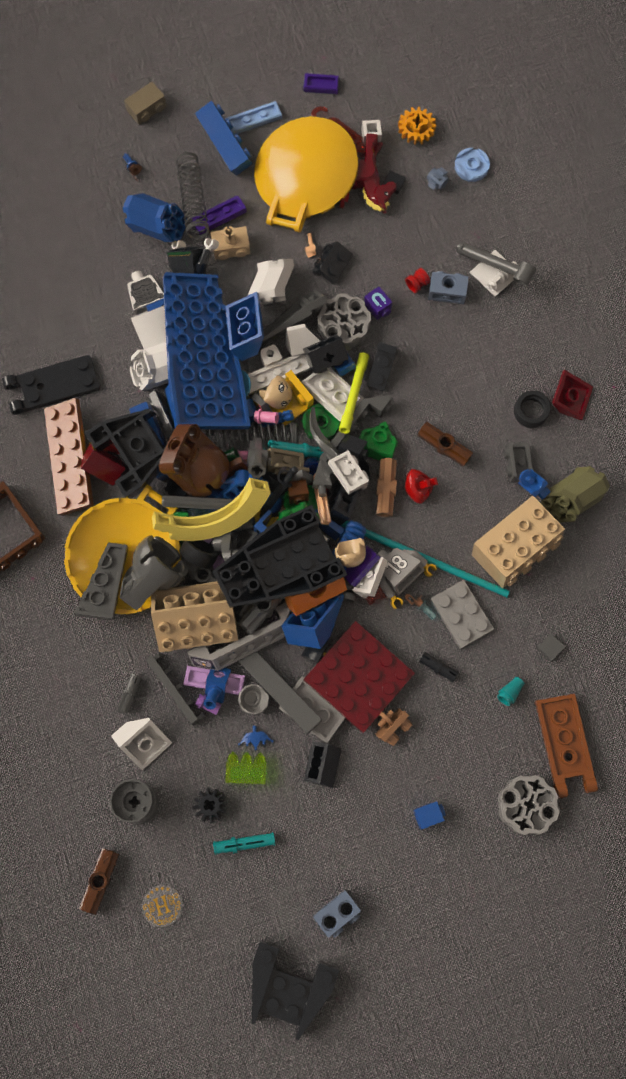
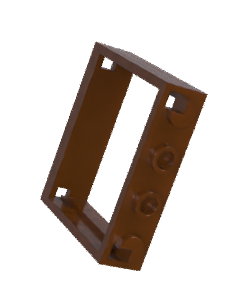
(33, 542)

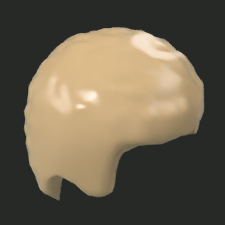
(351, 552)

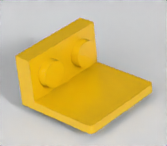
(301, 398)

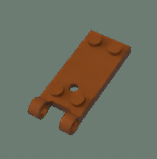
(562, 735)

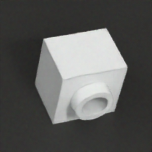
(372, 127)

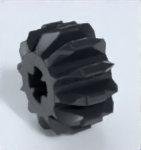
(202, 803)

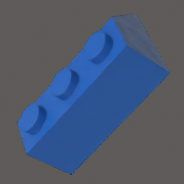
(245, 326)

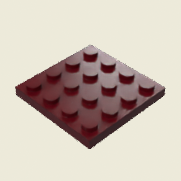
(358, 677)

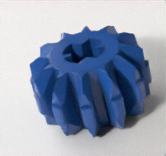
(352, 531)

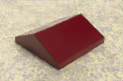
(572, 395)

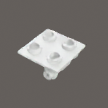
(492, 278)

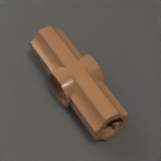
(386, 487)

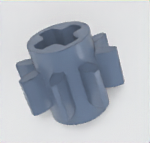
(437, 178)

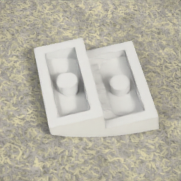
(150, 327)

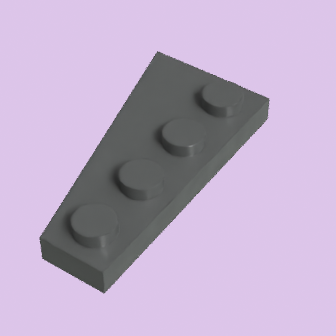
(103, 590)

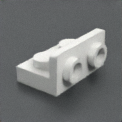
(348, 472)
(370, 582)

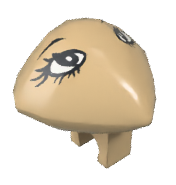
(278, 393)

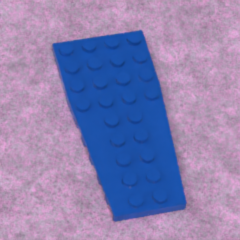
(201, 369)

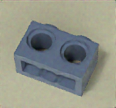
(333, 909)

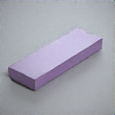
(197, 677)

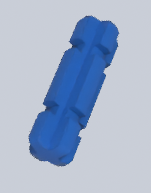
(283, 416)

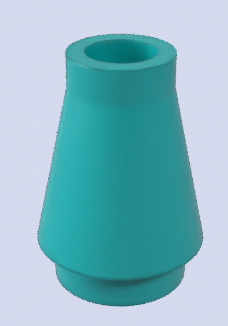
(510, 692)

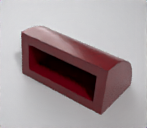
(102, 465)

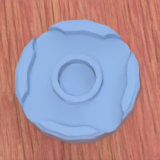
(472, 164)

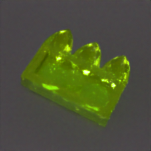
(246, 771)

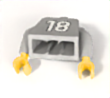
(401, 571)

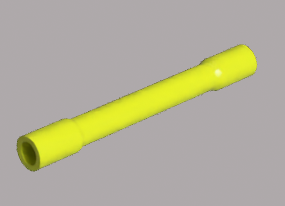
(347, 417)

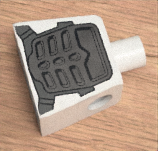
(143, 292)

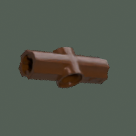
(434, 437)
(94, 894)

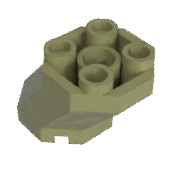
(576, 494)

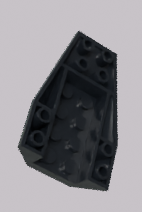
(280, 562)

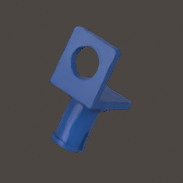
(215, 688)

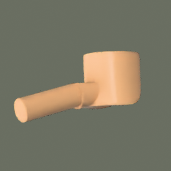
(311, 249)

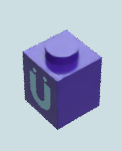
(378, 303)

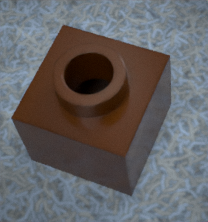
(298, 492)

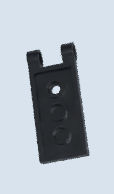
(60, 383)

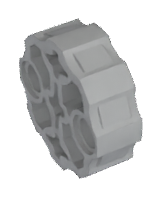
(345, 320)
(540, 822)

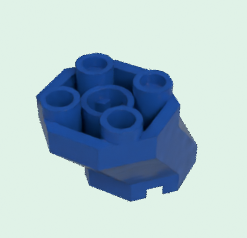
(154, 217)

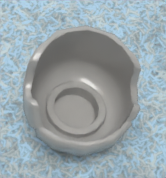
(253, 699)

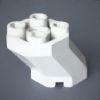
(272, 280)
(150, 367)

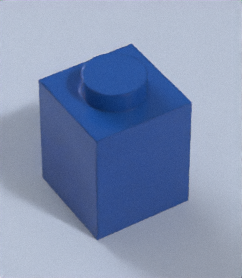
(429, 815)

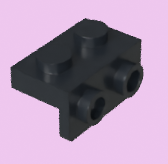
(332, 262)

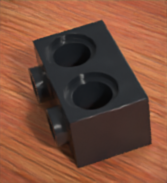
(342, 504)

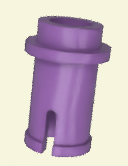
(200, 703)

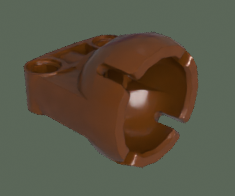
(194, 461)

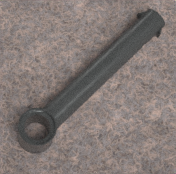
(522, 273)

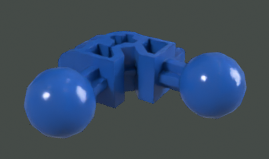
(235, 484)

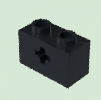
(316, 354)

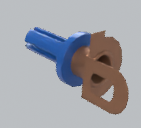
(132, 166)

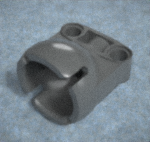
(151, 571)

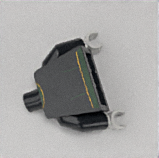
(190, 259)

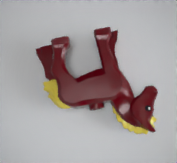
(368, 178)

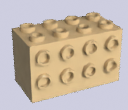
(518, 542)
(192, 617)

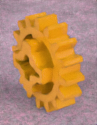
(425, 128)

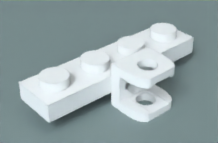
(274, 367)

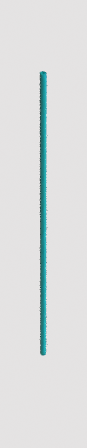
(439, 564)

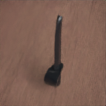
(284, 483)

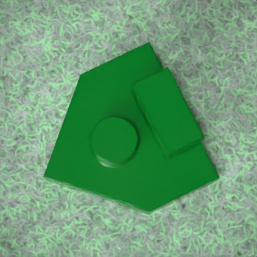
(380, 441)

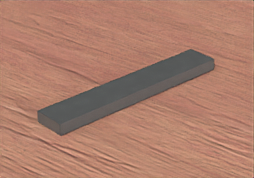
(280, 692)

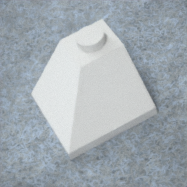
(141, 741)

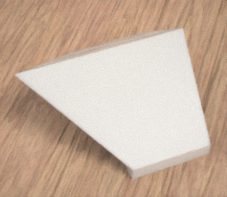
(298, 338)

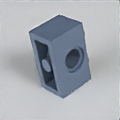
(439, 292)

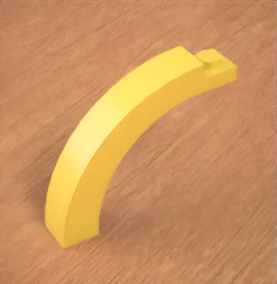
(218, 522)

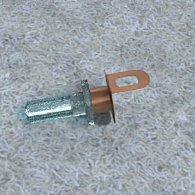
(421, 605)

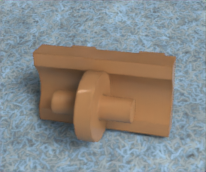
(390, 723)

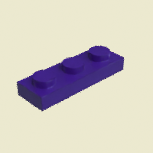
(221, 214)

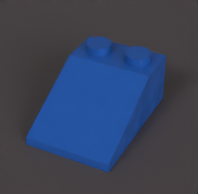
(313, 626)

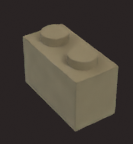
(145, 103)

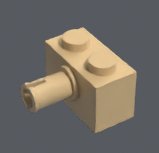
(232, 243)

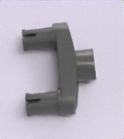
(228, 542)

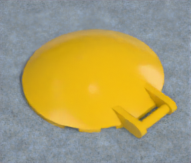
(305, 169)
(112, 521)

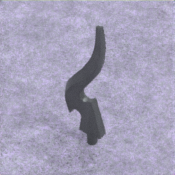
(322, 477)

